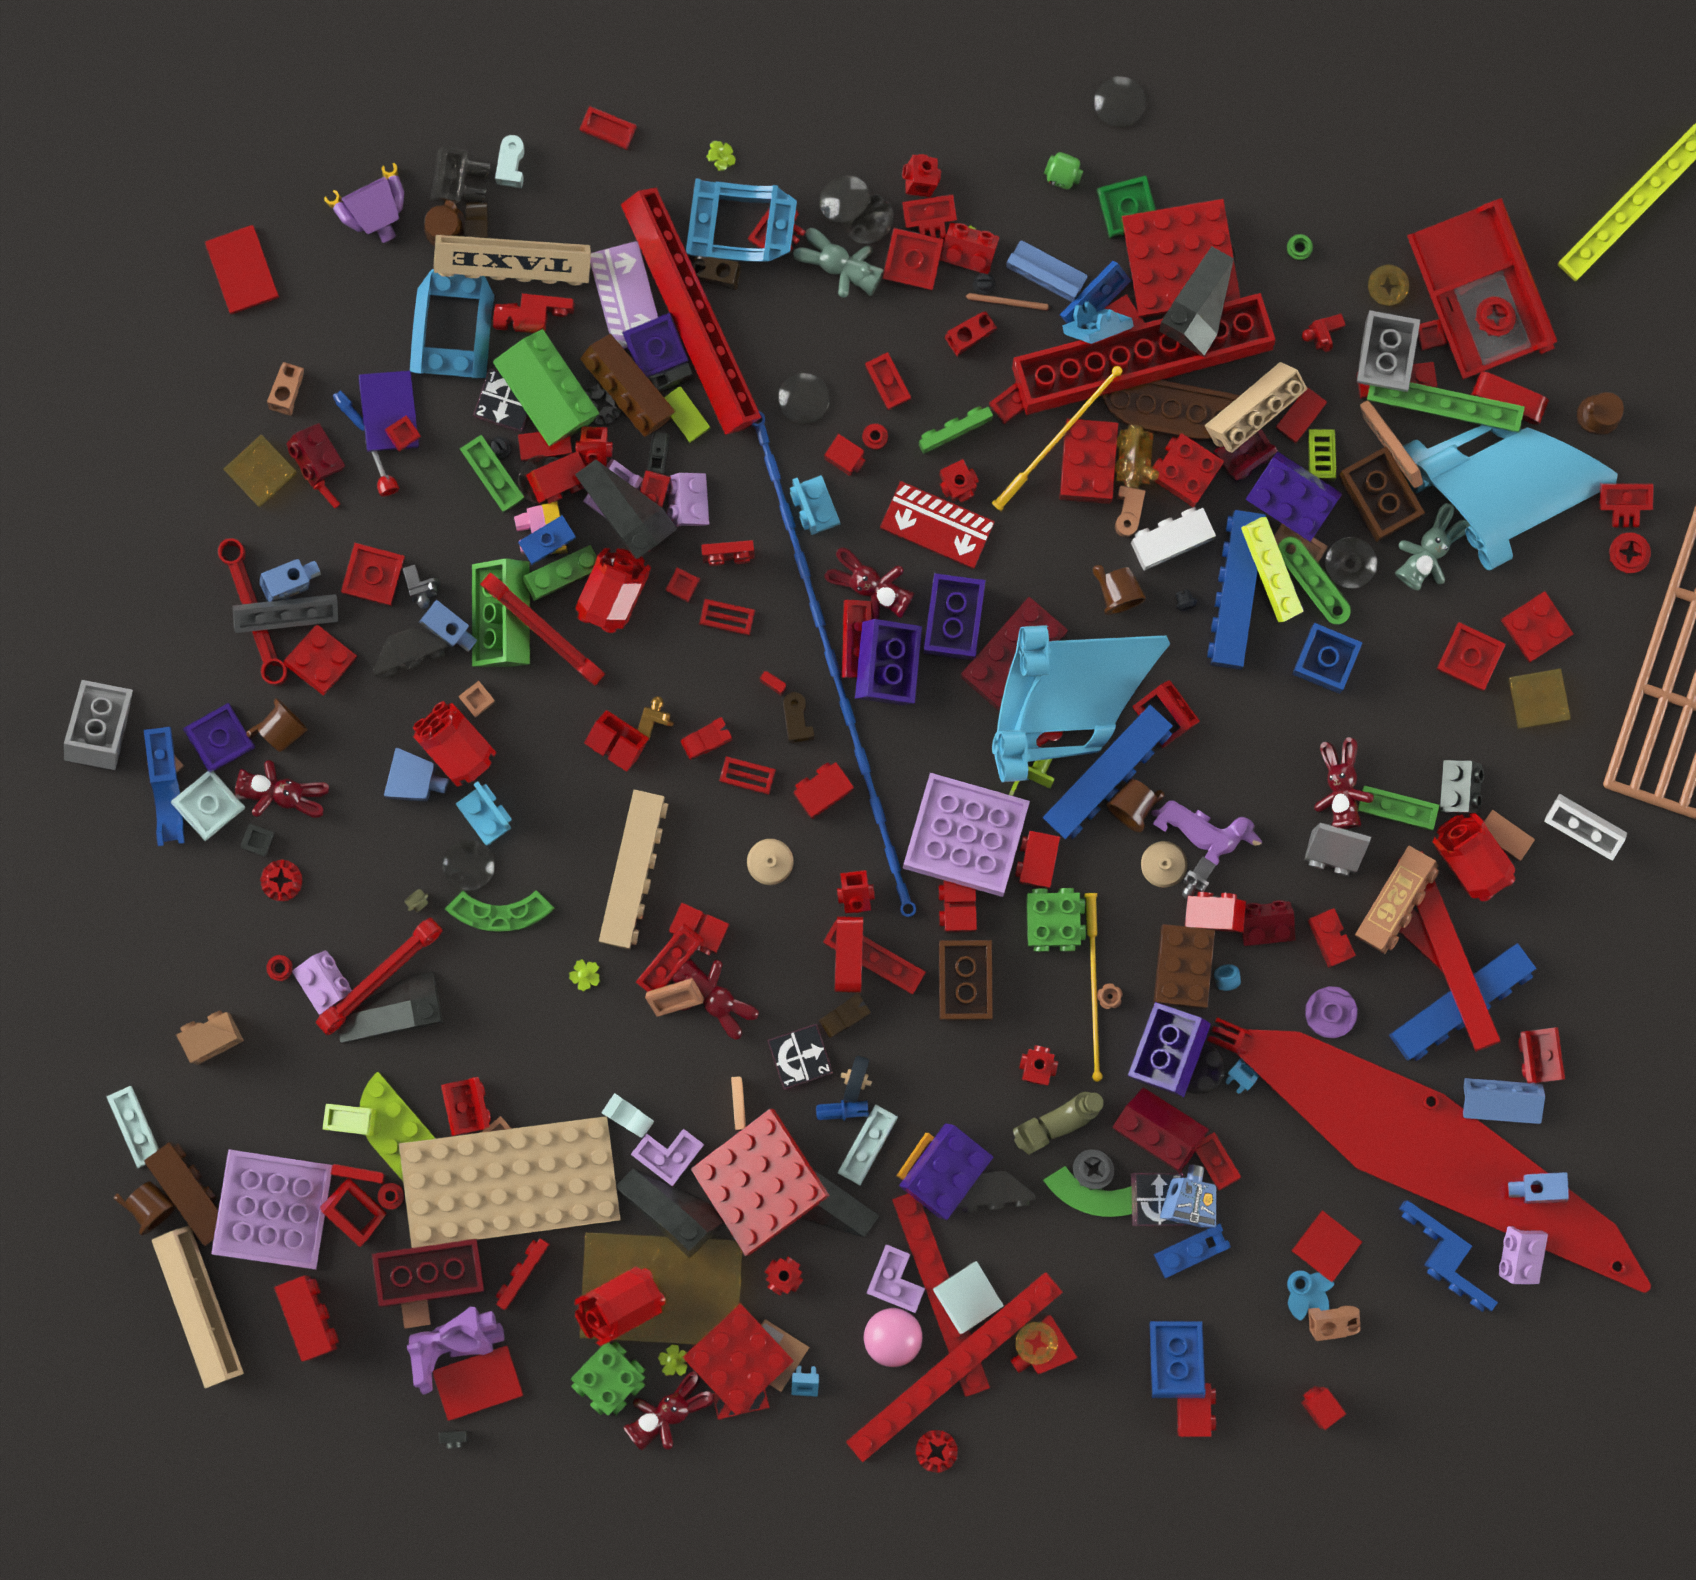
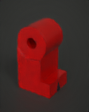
(970, 332)
(706, 739)

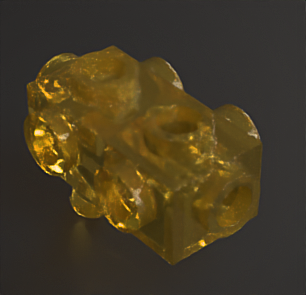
(1135, 457)

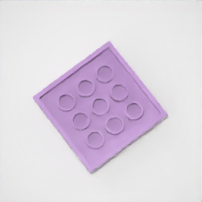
(966, 834)
(271, 1209)

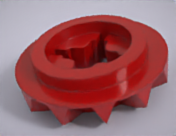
(1500, 308)
(1639, 546)
(289, 889)
(938, 1438)

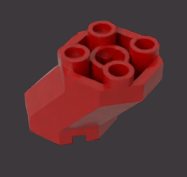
(612, 589)
(453, 743)
(1474, 856)
(619, 1305)

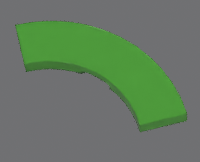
(500, 918)
(1092, 1202)

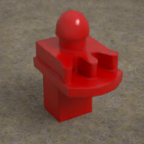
(1321, 329)

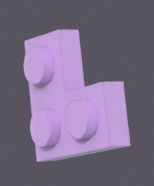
(668, 1162)
(888, 1283)

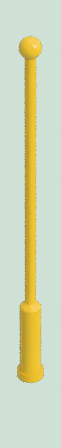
(1016, 484)
(1091, 917)

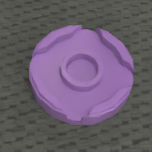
(1331, 1012)

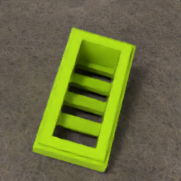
(1323, 475)

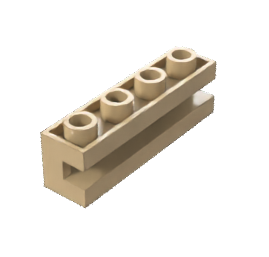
(1256, 407)

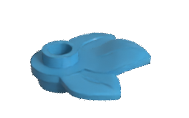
(1310, 1296)

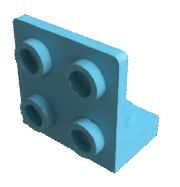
(816, 505)
(483, 815)

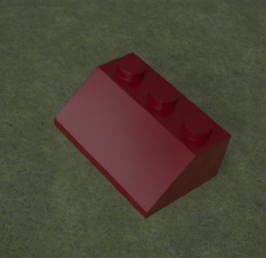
(1160, 1129)

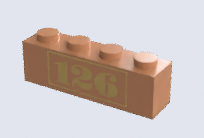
(1397, 900)

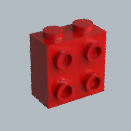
(1187, 469)

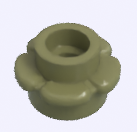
(416, 900)

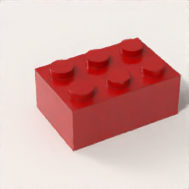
(1089, 461)
(307, 1317)

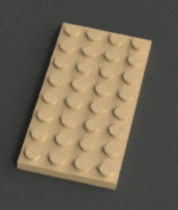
(509, 1182)

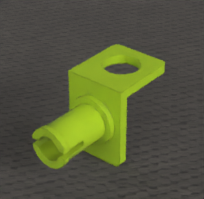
(1038, 774)

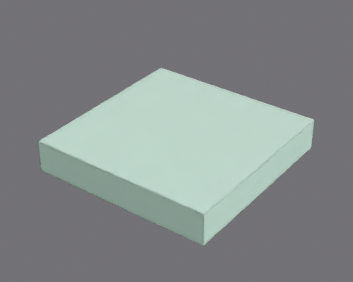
(208, 805)
(968, 1297)

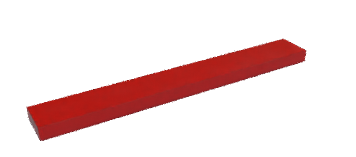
(1456, 969)

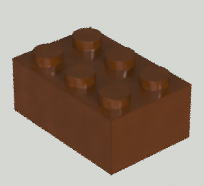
(1381, 494)
(1184, 966)
(965, 980)

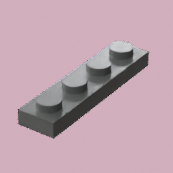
(285, 613)

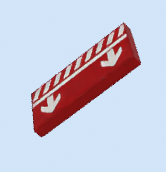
(937, 525)

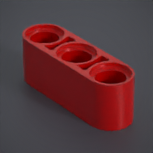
(1499, 389)
(849, 954)

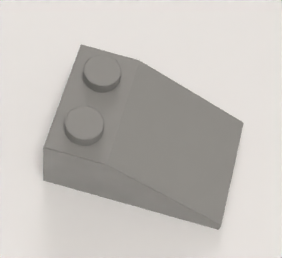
(1388, 351)
(97, 725)
(1336, 849)

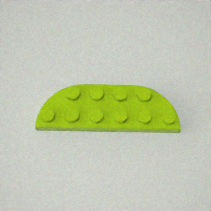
(393, 1122)

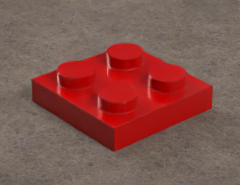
(913, 258)
(738, 551)
(373, 574)
(1537, 626)
(1470, 656)
(320, 659)

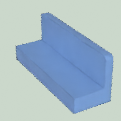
(1046, 271)
(1503, 1101)

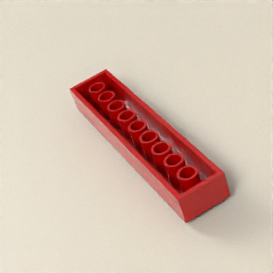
(1144, 354)

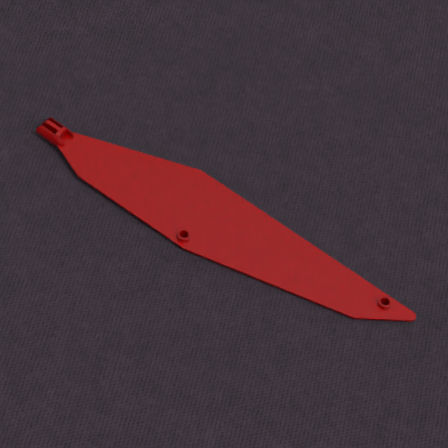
(1431, 1151)

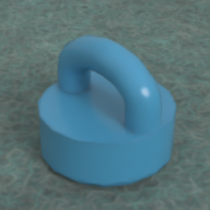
(1227, 977)

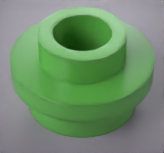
(1299, 239)

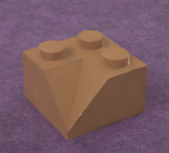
(209, 1039)

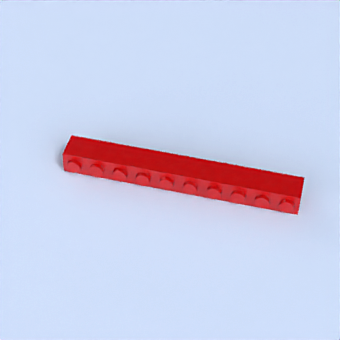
(690, 310)

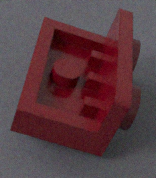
(314, 454)
(1249, 455)
(1268, 923)

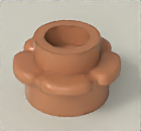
(1116, 994)

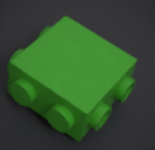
(1055, 919)
(609, 1379)

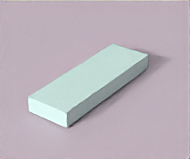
(133, 1125)
(867, 1145)

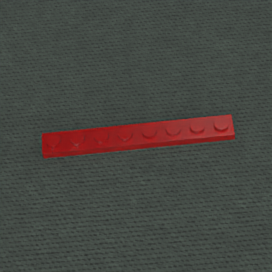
(933, 1274)

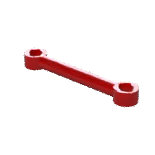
(503, 594)
(248, 596)
(336, 1015)

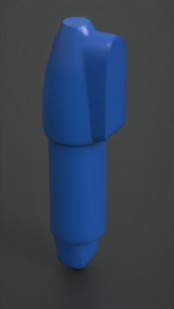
(345, 405)

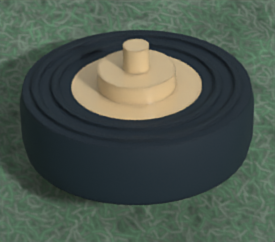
(856, 1079)

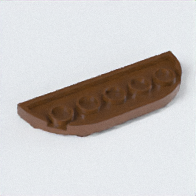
(1168, 407)

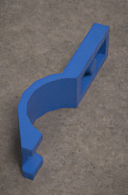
(164, 784)

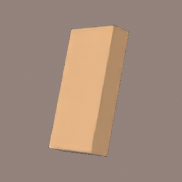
(738, 1103)

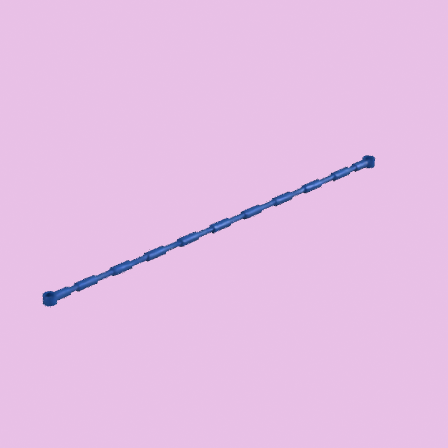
(833, 667)

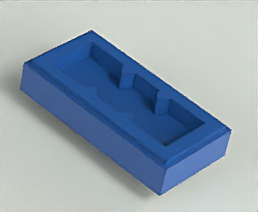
(547, 540)

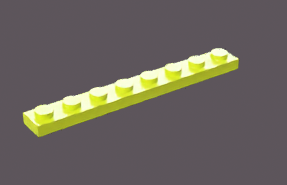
(1630, 206)

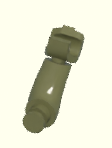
(1059, 1122)

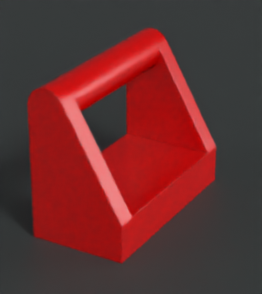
(1176, 706)
(357, 1236)

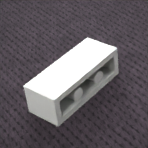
(1172, 538)
(1586, 827)

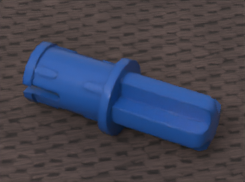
(842, 1110)

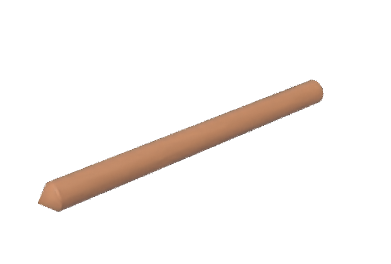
(1005, 301)

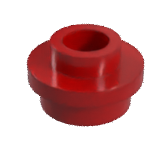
(875, 444)
(271, 965)
(399, 1196)

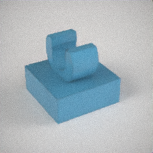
(1243, 1075)
(805, 1384)

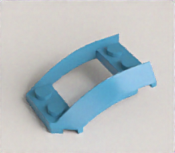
(704, 214)
(444, 360)

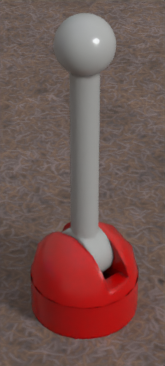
(386, 484)

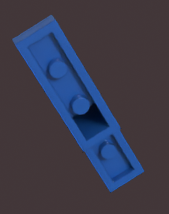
(1447, 1256)

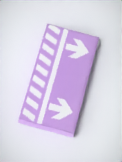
(623, 288)

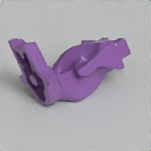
(464, 1335)

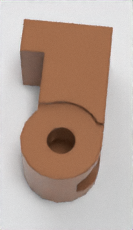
(285, 389)
(1131, 511)
(1334, 1322)

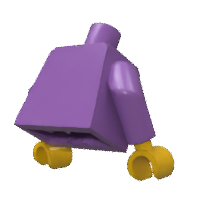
(372, 206)

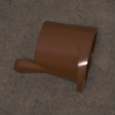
(444, 221)
(1600, 413)
(1119, 589)
(279, 727)
(1133, 804)
(148, 1206)

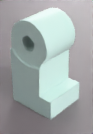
(508, 162)
(627, 1116)

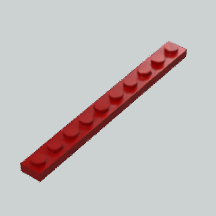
(954, 1366)

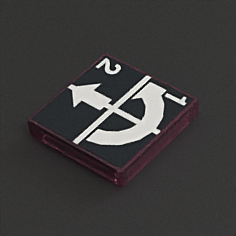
(499, 404)
(800, 1056)
(1149, 1196)

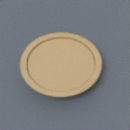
(770, 861)
(1164, 864)

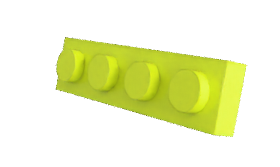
(1272, 569)

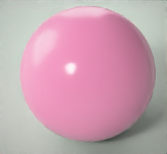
(893, 1337)

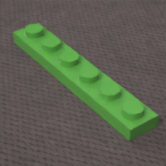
(1451, 405)

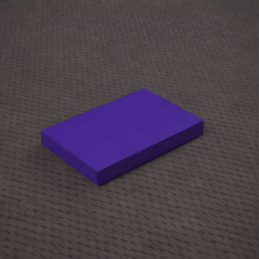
(385, 401)

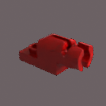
(532, 313)

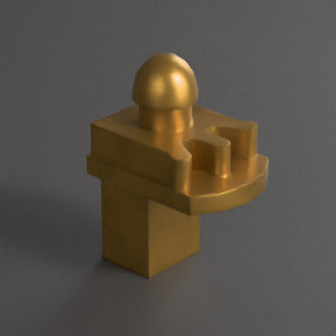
(653, 715)

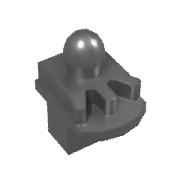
(419, 589)
(1197, 879)

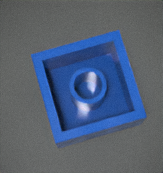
(1327, 658)

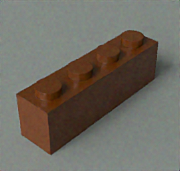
(627, 385)
(185, 1189)

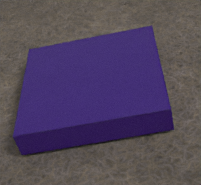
(655, 345)
(219, 738)

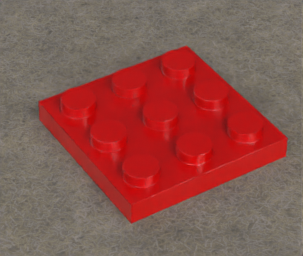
(738, 1358)

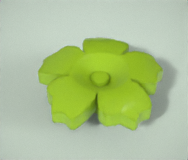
(721, 154)
(585, 975)
(673, 1360)

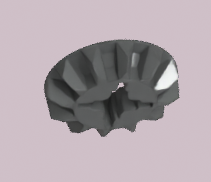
(607, 414)
(1092, 1158)

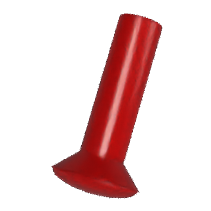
(326, 493)

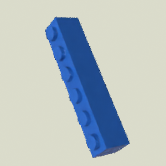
(1236, 596)
(1107, 772)
(1443, 1015)

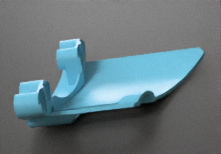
(1508, 483)
(1066, 689)

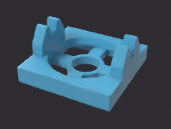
(1098, 324)

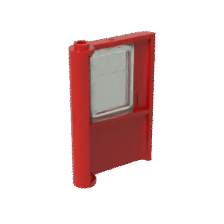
(1476, 260)

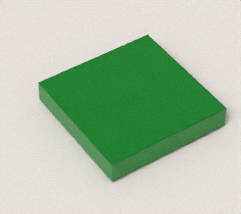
(1122, 200)

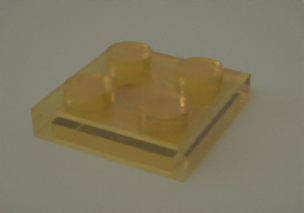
(260, 471)
(1539, 698)

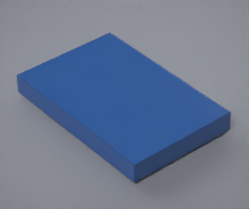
(1177, 1359)

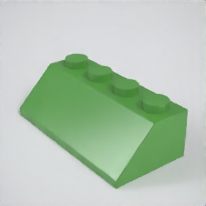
(546, 388)
(499, 634)

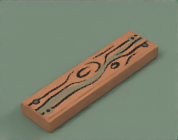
(1388, 439)

